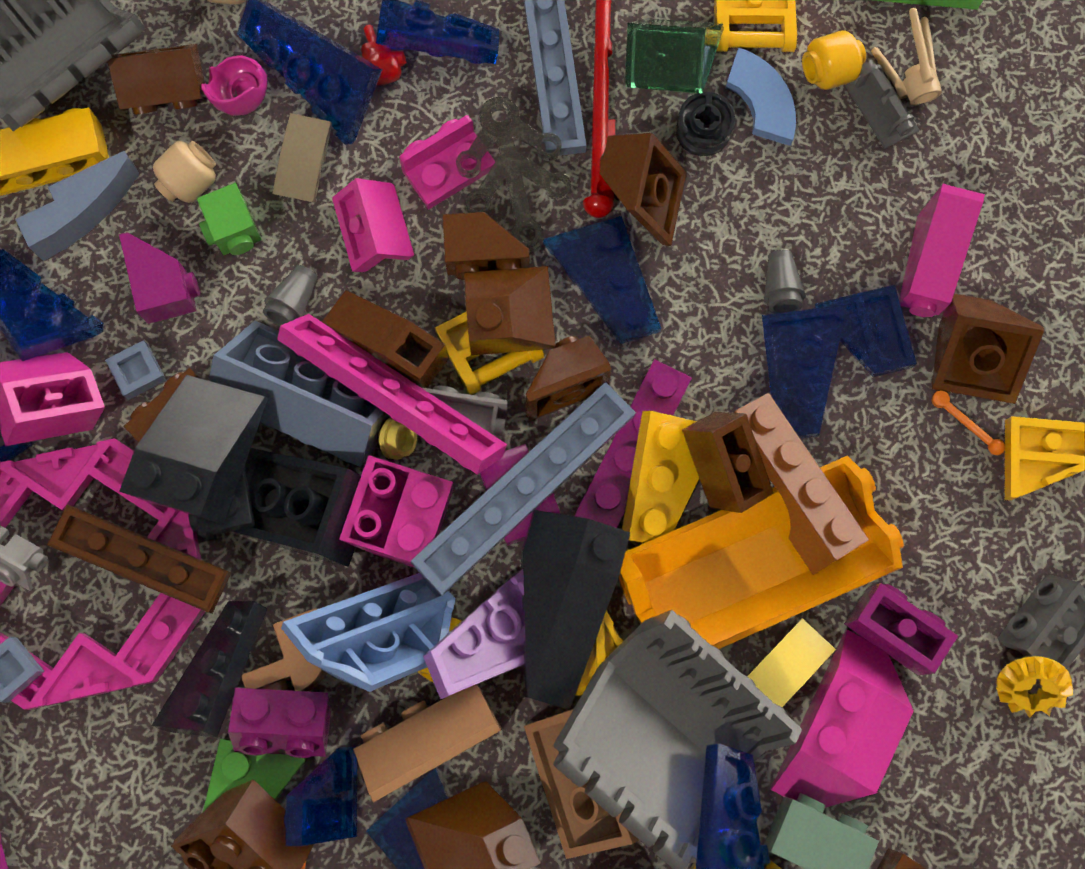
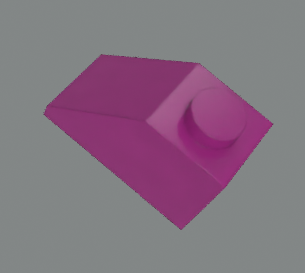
(157, 281)

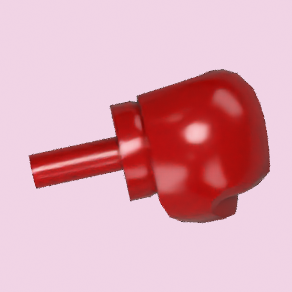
(382, 57)

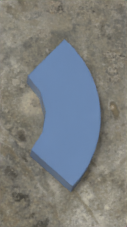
(765, 95)

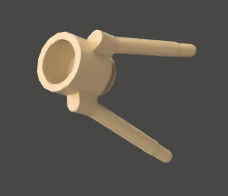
(921, 79)

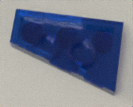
(422, 30)
(609, 276)
(801, 363)

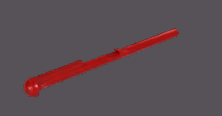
(602, 196)

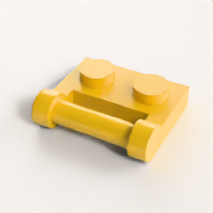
(757, 12)
(455, 337)

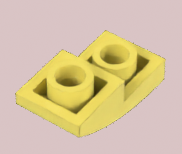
(791, 663)

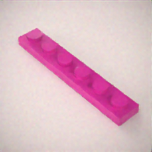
(392, 393)

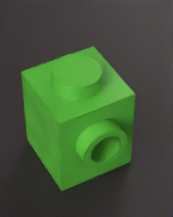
(228, 221)

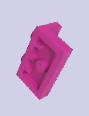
(432, 162)

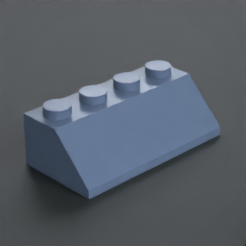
(299, 395)

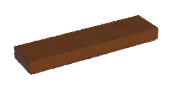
(139, 559)

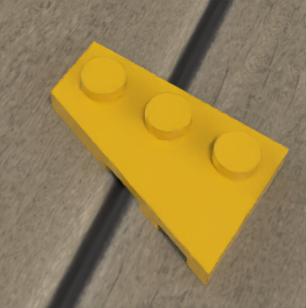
(660, 477)

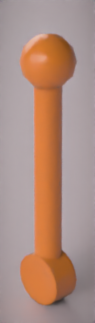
(941, 400)

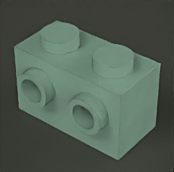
(816, 840)

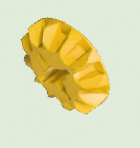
(1020, 677)

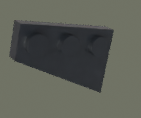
(210, 680)

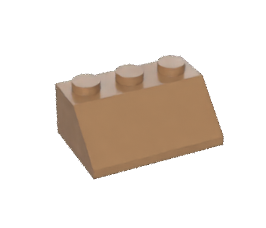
(423, 740)
(578, 819)

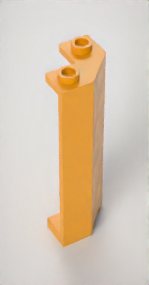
(742, 571)

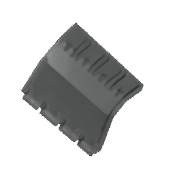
(52, 47)
(648, 726)

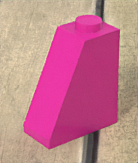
(939, 250)

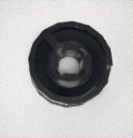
(690, 129)

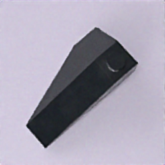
(567, 587)

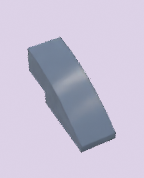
(77, 205)

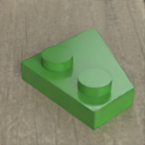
(235, 768)

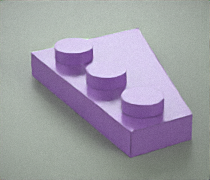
(483, 643)

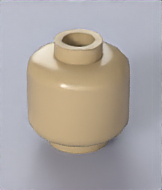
(184, 171)

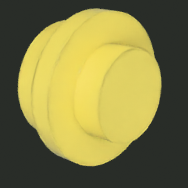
(396, 440)

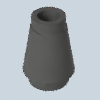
(783, 284)
(291, 296)

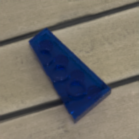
(314, 66)

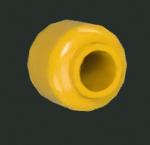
(833, 60)

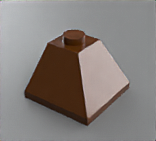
(645, 181)
(509, 310)
(984, 349)
(567, 376)
(472, 833)

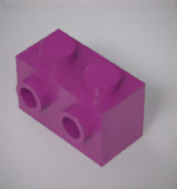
(901, 629)
(280, 722)

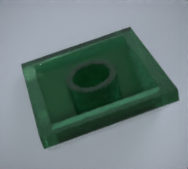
(670, 54)

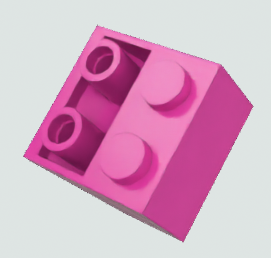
(47, 398)
(396, 510)

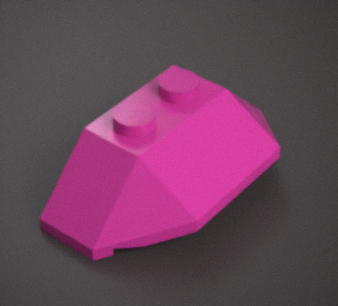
(847, 728)

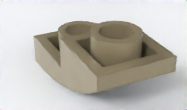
(302, 157)

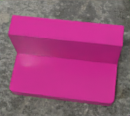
(371, 223)

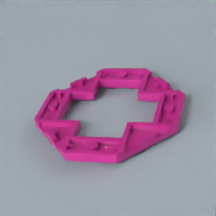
(87, 665)

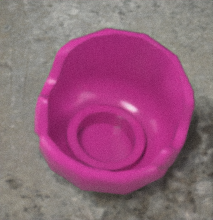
(240, 74)

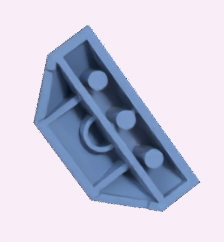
(375, 633)

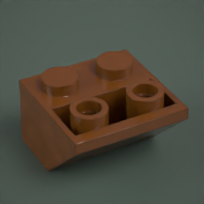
(240, 833)

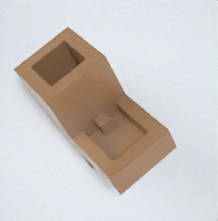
(293, 667)

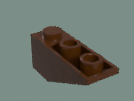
(388, 338)

